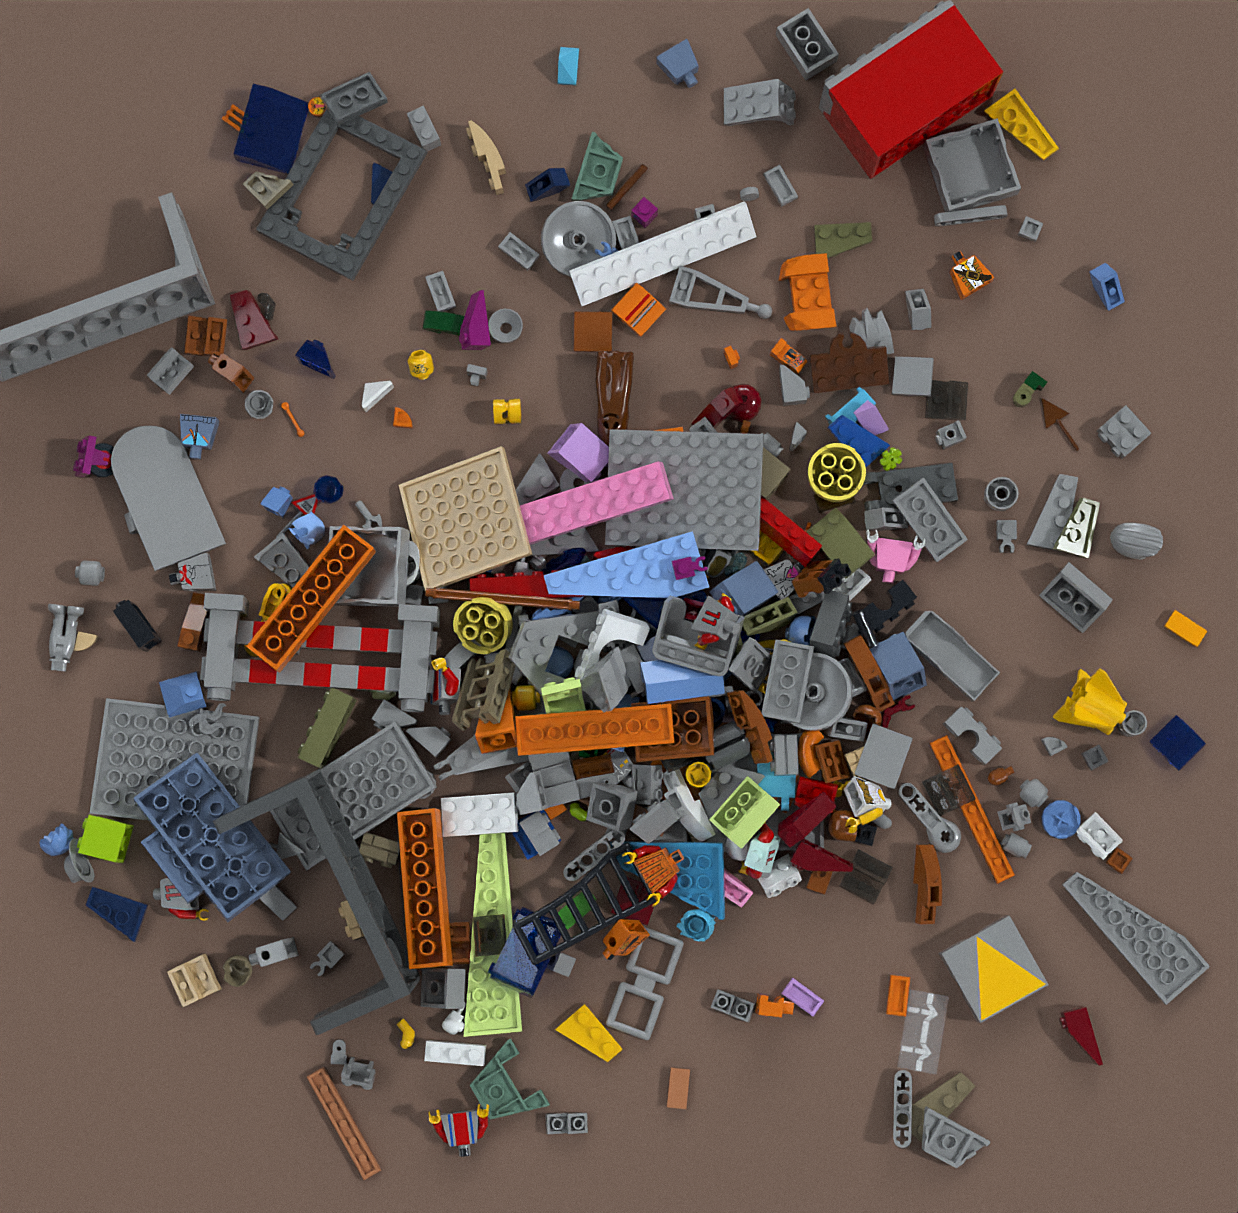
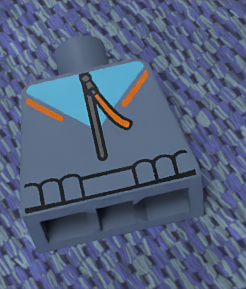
(198, 433)

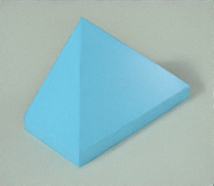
(568, 66)

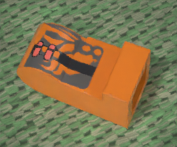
(788, 356)

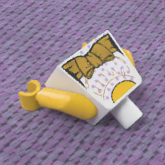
(865, 801)

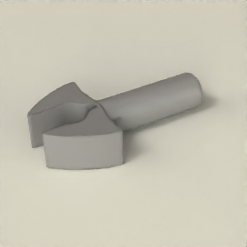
(367, 515)

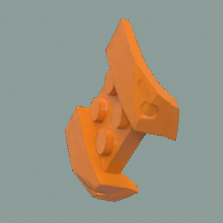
(809, 292)

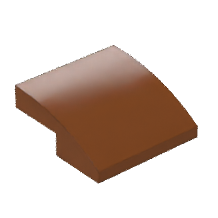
(592, 331)
(205, 336)
(832, 761)
(460, 942)

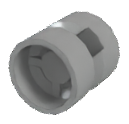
(1133, 724)

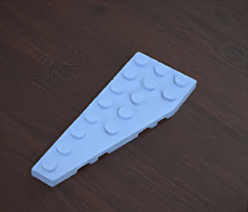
(633, 573)

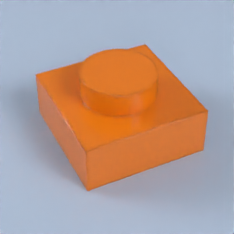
(731, 356)

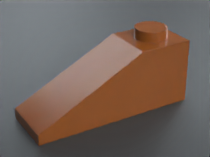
(194, 624)

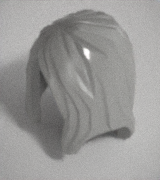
(1136, 540)

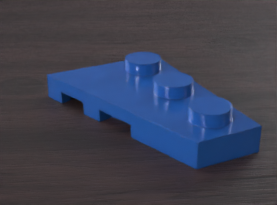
(857, 437)

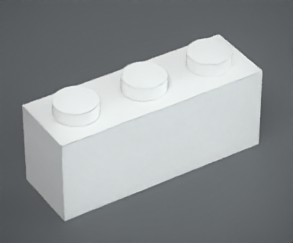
(455, 1052)

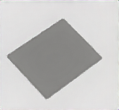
(883, 756)

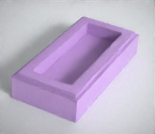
(802, 997)

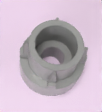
(994, 501)

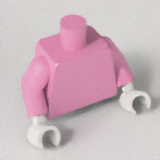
(893, 555)

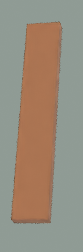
(344, 1123)

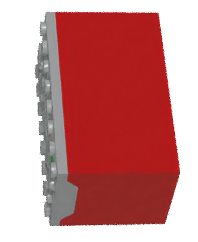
(909, 88)

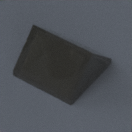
(489, 934)

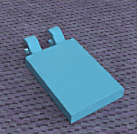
(777, 785)

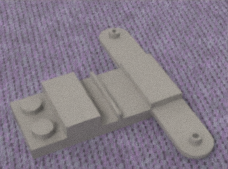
(560, 780)

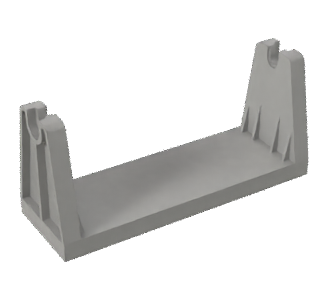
(114, 312)

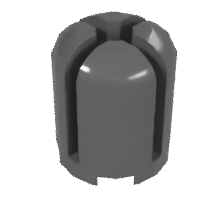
(731, 753)

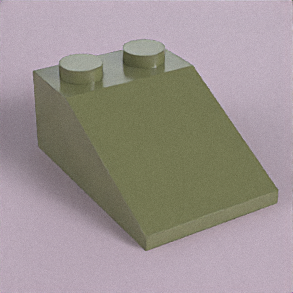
(841, 541)

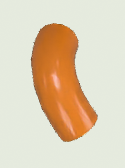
(807, 753)

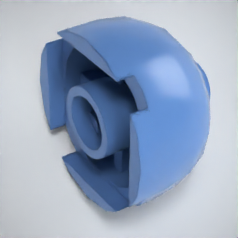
(801, 630)

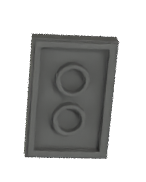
(353, 98)

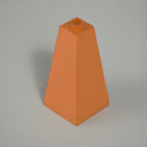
(501, 735)

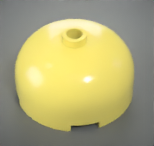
(838, 460)
(485, 622)

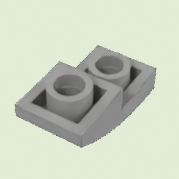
(459, 656)
(733, 1005)
(566, 1123)

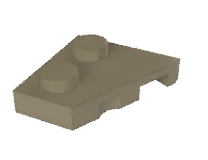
(267, 187)

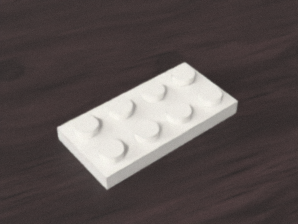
(479, 814)

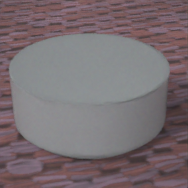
(749, 194)

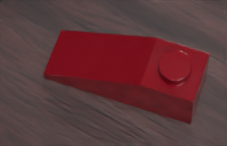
(720, 407)
(805, 819)
(815, 858)
(1080, 1029)

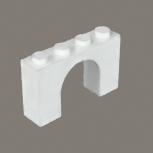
(611, 627)

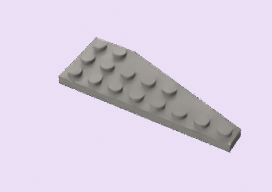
(1150, 947)

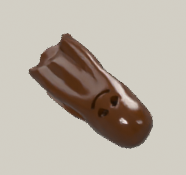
(613, 391)

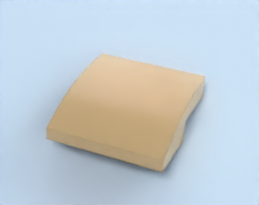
(194, 980)

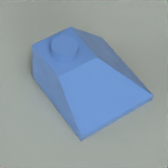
(182, 694)

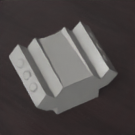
(607, 681)

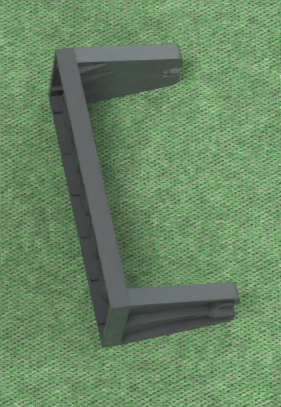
(357, 887)

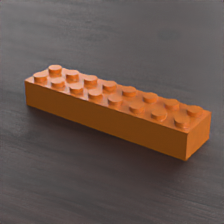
(311, 598)
(424, 889)

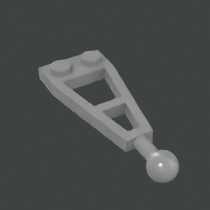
(683, 289)

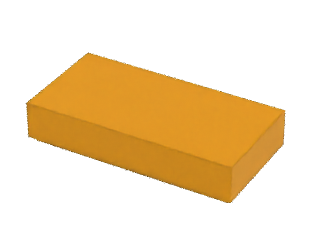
(1185, 628)

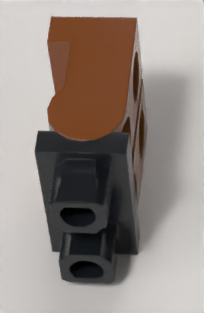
(820, 577)

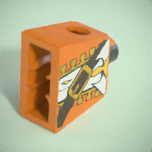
(969, 275)

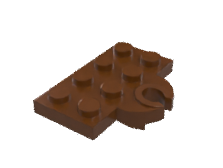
(849, 366)

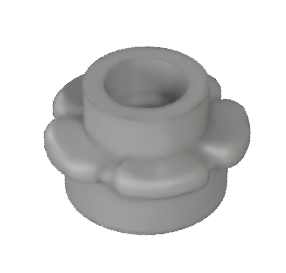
(538, 563)

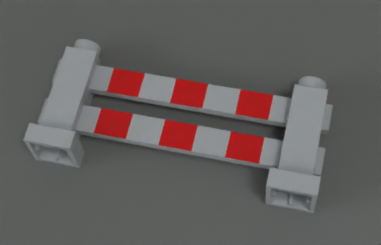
(415, 642)

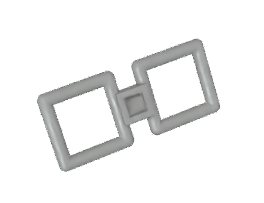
(644, 986)

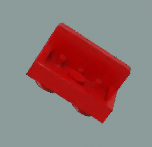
(810, 788)

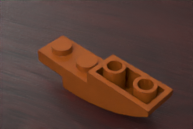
(869, 672)
(749, 718)
(929, 882)

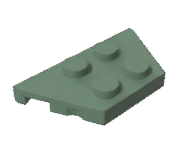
(598, 171)

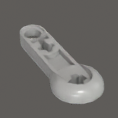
(933, 822)

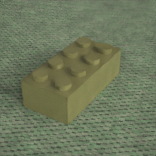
(327, 728)

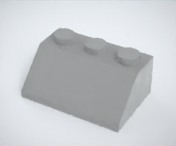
(1076, 597)

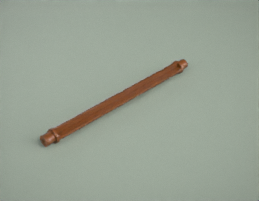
(509, 599)

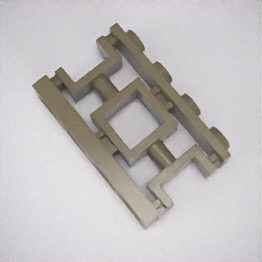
(490, 705)

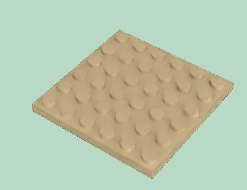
(465, 519)

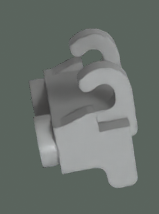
(358, 1074)

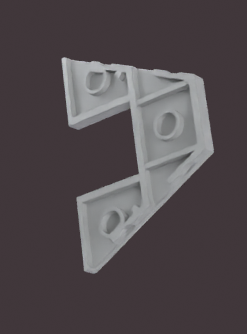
(536, 484)
(537, 640)

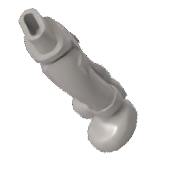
(62, 646)

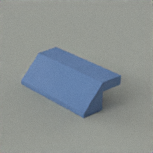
(674, 682)

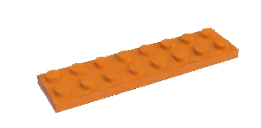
(594, 729)

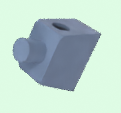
(679, 64)

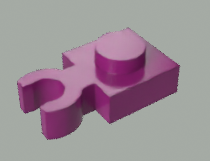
(685, 567)

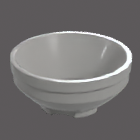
(505, 316)

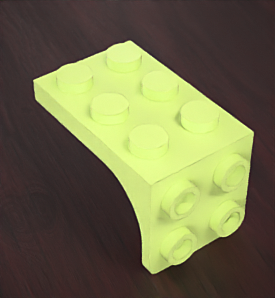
(563, 696)

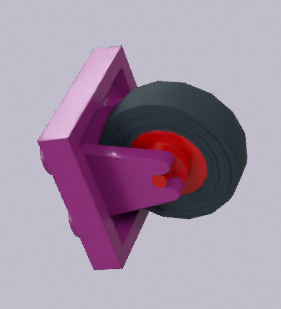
(93, 458)

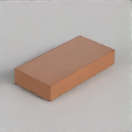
(678, 1088)

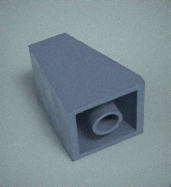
(747, 589)
(899, 665)

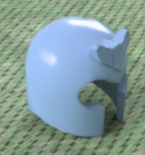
(308, 529)

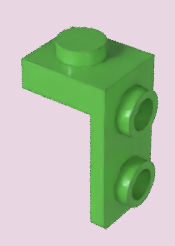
(582, 906)

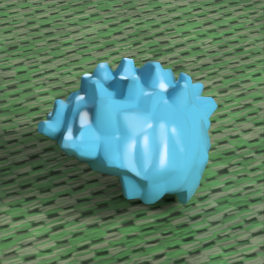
(697, 925)

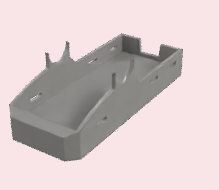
(951, 654)

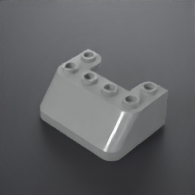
(676, 642)

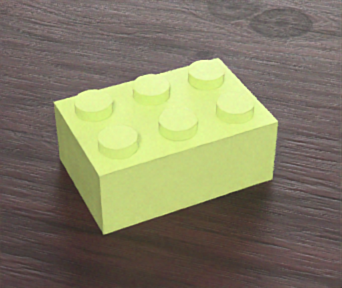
(744, 812)

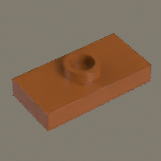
(819, 881)

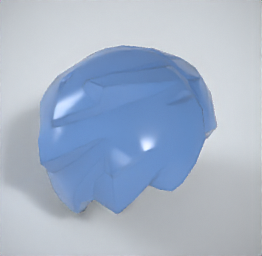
(560, 662)
(57, 841)

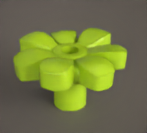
(891, 458)

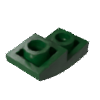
(442, 321)

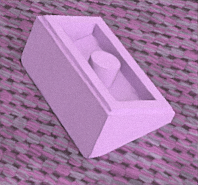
(870, 418)

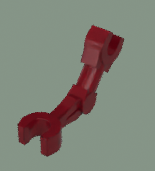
(900, 706)

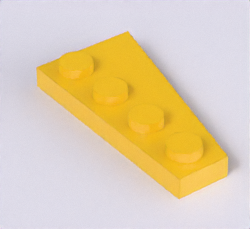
(1022, 124)

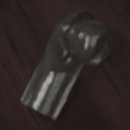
(269, 305)

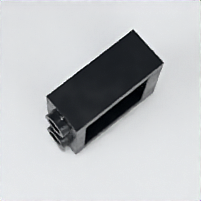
(136, 625)

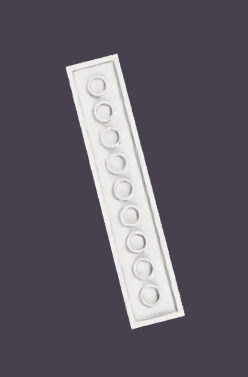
(663, 253)

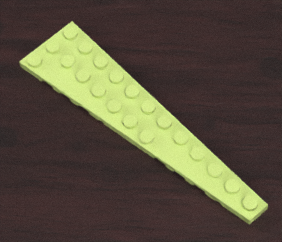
(489, 1005)

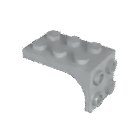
(759, 102)

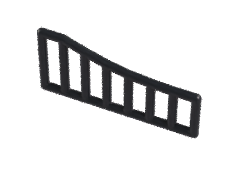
(567, 897)

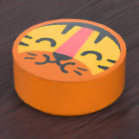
(316, 107)

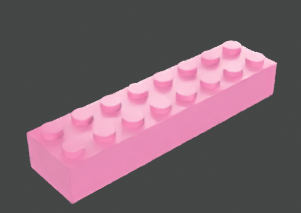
(596, 502)

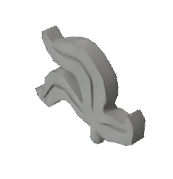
(204, 725)

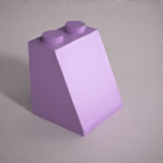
(581, 452)

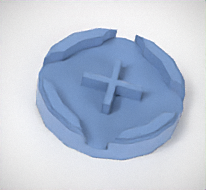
(1060, 819)

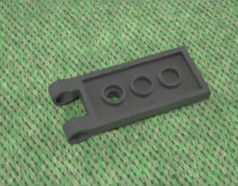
(939, 478)

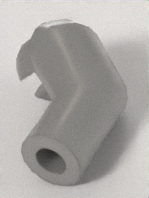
(883, 822)

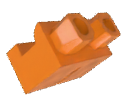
(773, 1008)

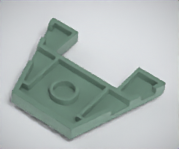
(497, 1089)

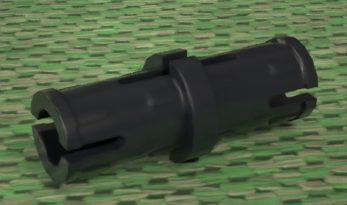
(865, 628)

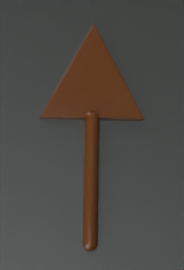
(1052, 415)

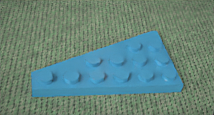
(700, 873)

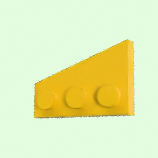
(590, 1033)

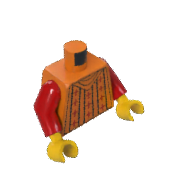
(657, 868)

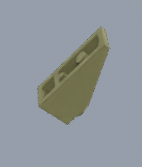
(770, 617)

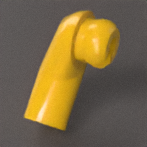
(408, 1034)

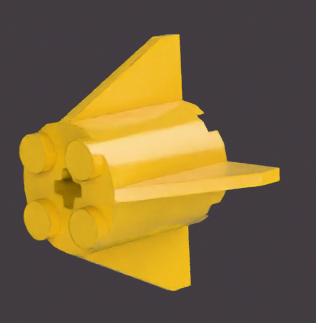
(1093, 703)

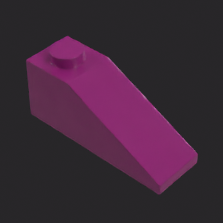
(475, 329)

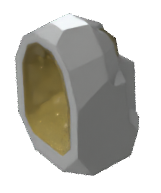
(716, 561)

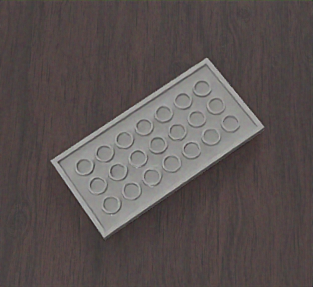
(367, 786)

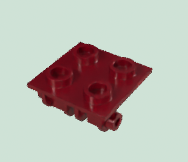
(641, 893)

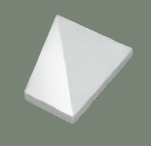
(375, 392)

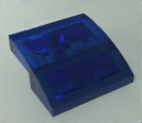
(1177, 742)

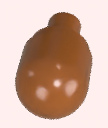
(999, 775)

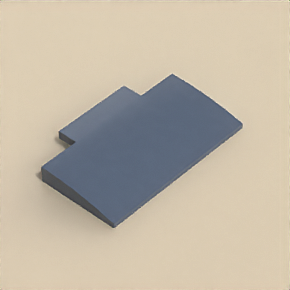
(227, 866)

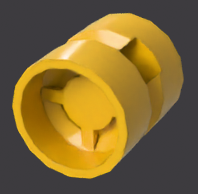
(513, 407)
(698, 775)

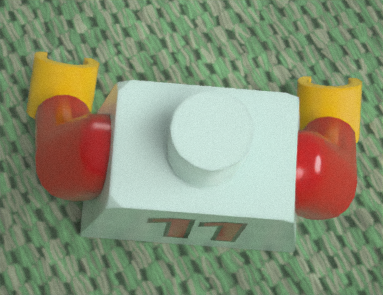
(761, 853)

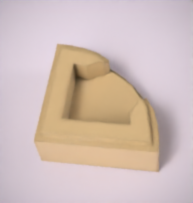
(84, 641)

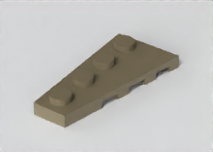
(942, 1100)

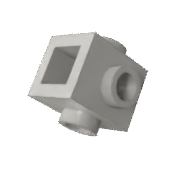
(1014, 817)

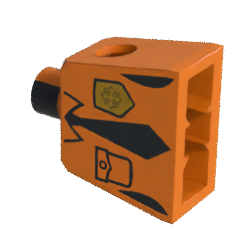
(624, 938)

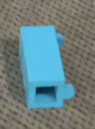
(851, 406)

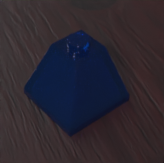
(315, 357)

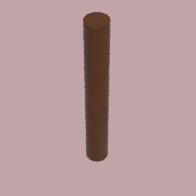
(626, 187)

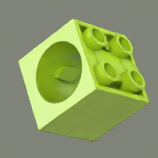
(105, 838)

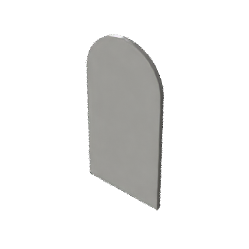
(164, 496)

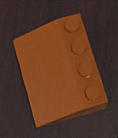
(692, 731)

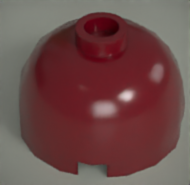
(750, 407)

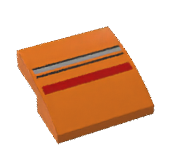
(638, 309)

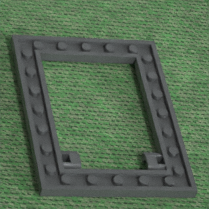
(337, 258)

